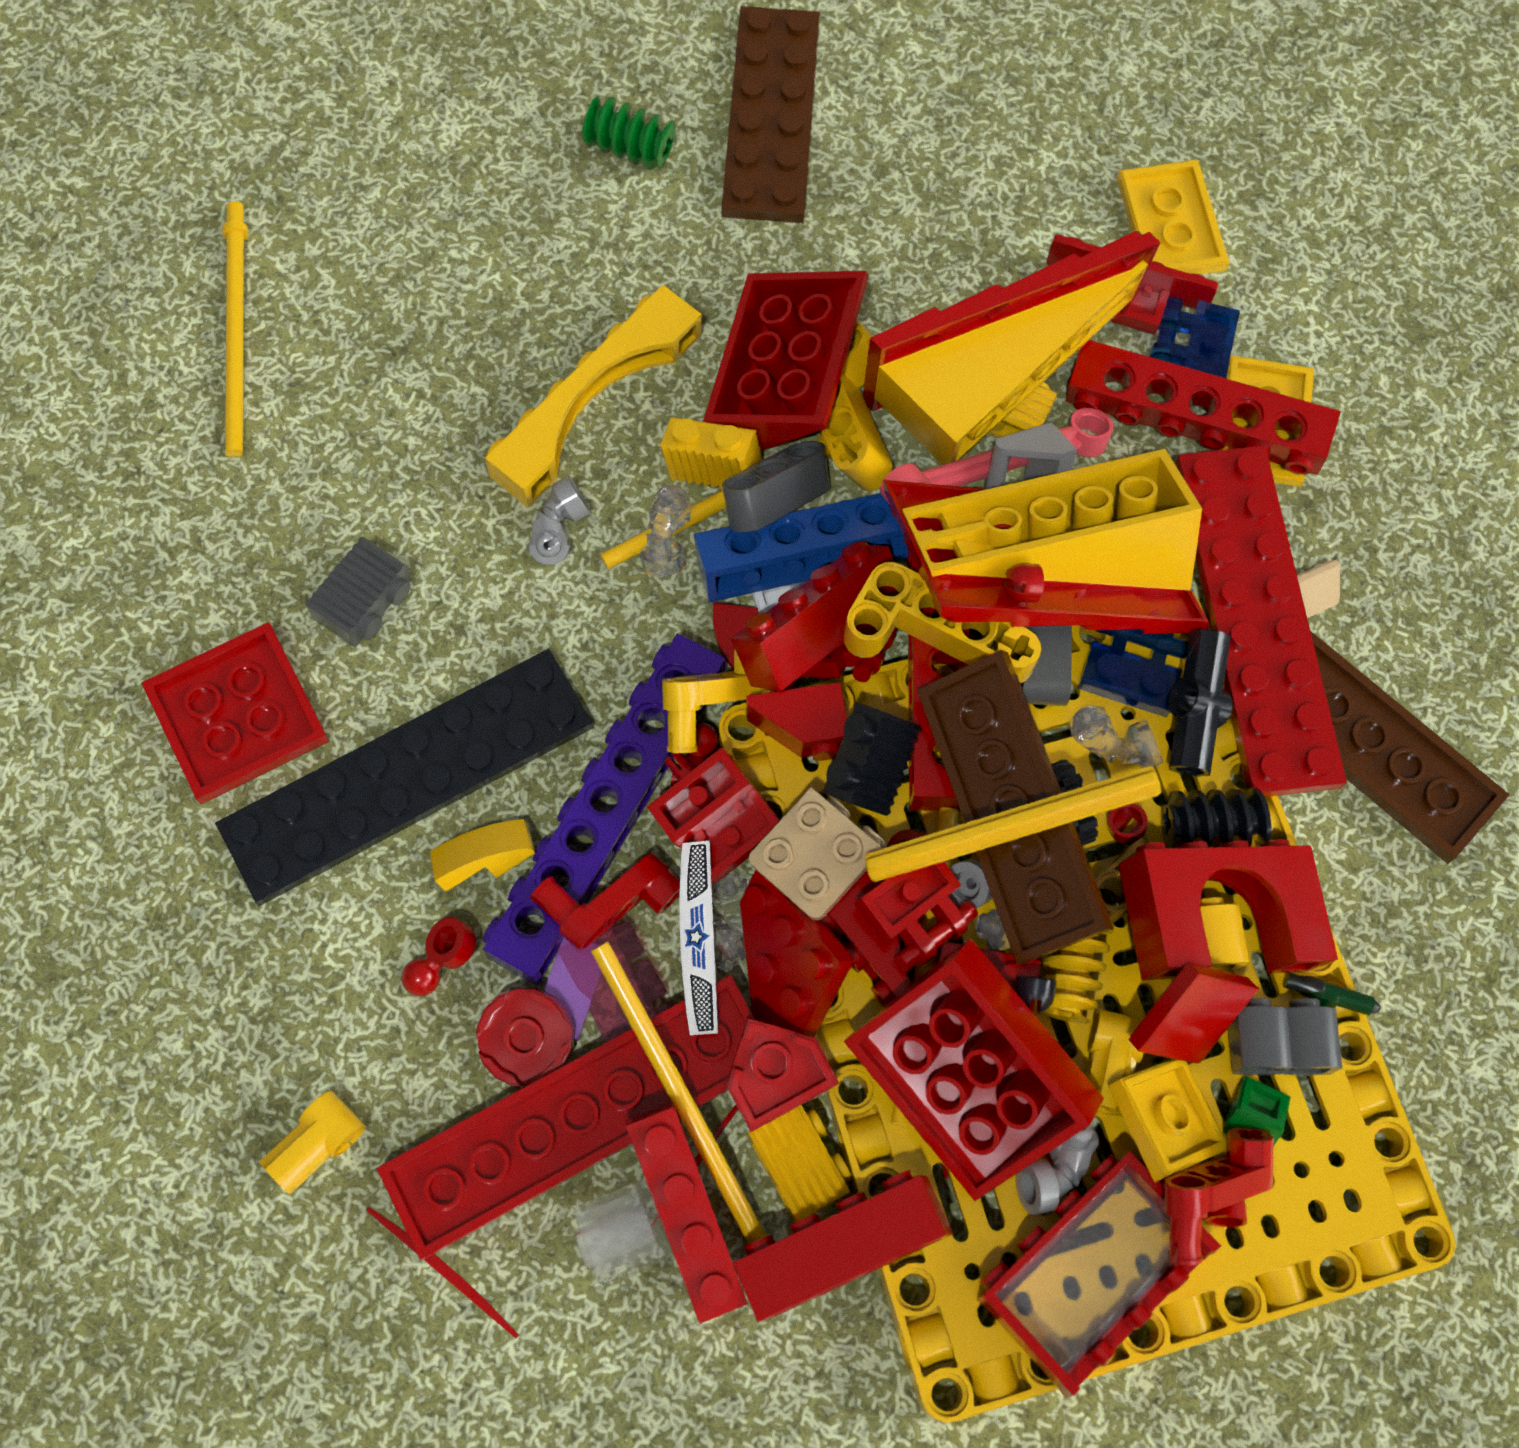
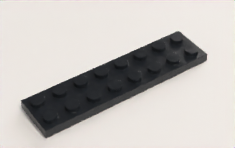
(403, 777)

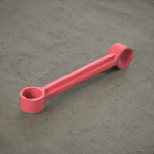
(977, 466)

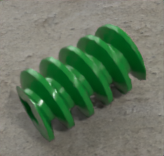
(626, 134)

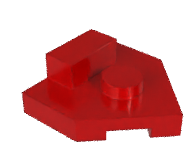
(776, 1072)

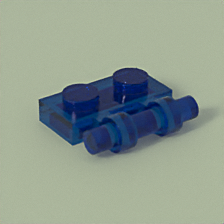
(1209, 338)
(1130, 677)

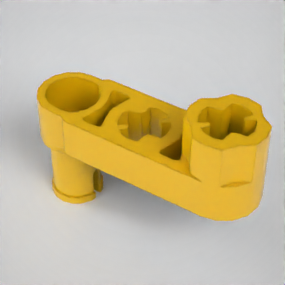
(685, 695)

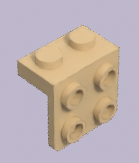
(815, 853)

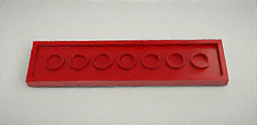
(1256, 599)
(553, 1127)

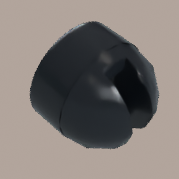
(1036, 988)

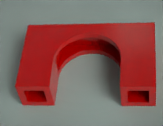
(1273, 879)

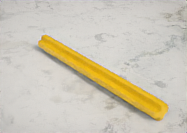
(1013, 824)

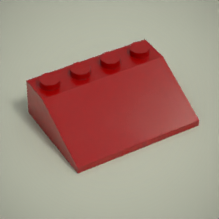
(786, 353)
(975, 1071)

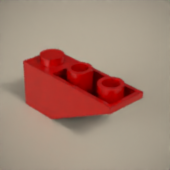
(865, 945)

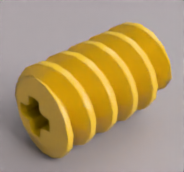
(1072, 971)

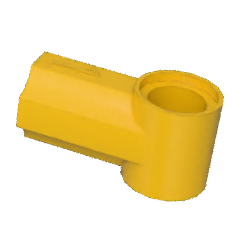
(1112, 1054)
(321, 1134)

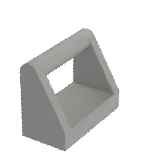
(1044, 446)

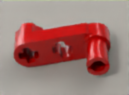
(584, 924)
(1215, 1185)

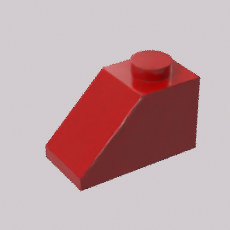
(802, 719)

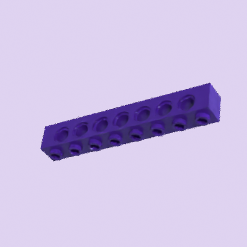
(532, 954)

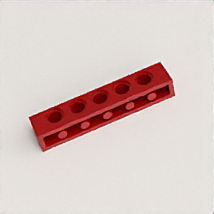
(1223, 398)
(928, 780)

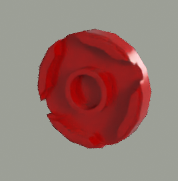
(524, 1036)

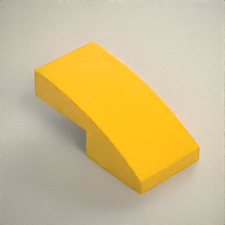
(492, 846)

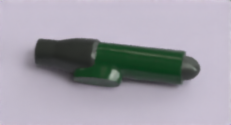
(1330, 994)

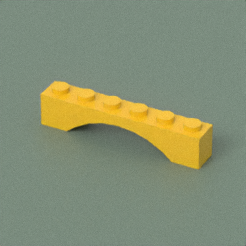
(652, 336)

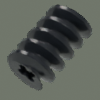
(1216, 816)

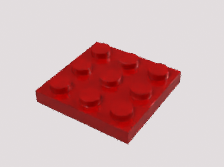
(234, 713)

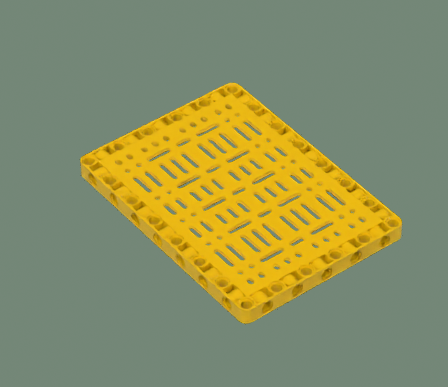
(1271, 1274)

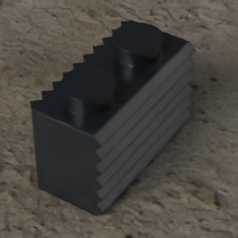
(871, 759)

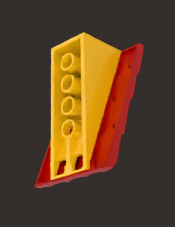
(972, 364)
(1107, 535)

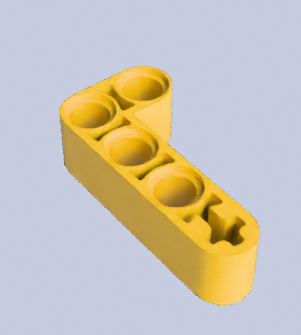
(850, 429)
(905, 614)

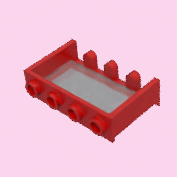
(1090, 1274)

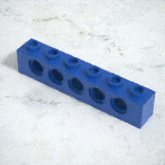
(793, 546)

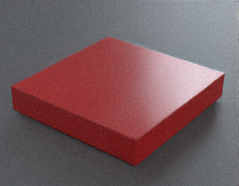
(1193, 1013)

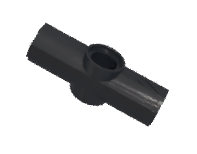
(1200, 702)

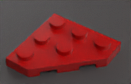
(790, 960)

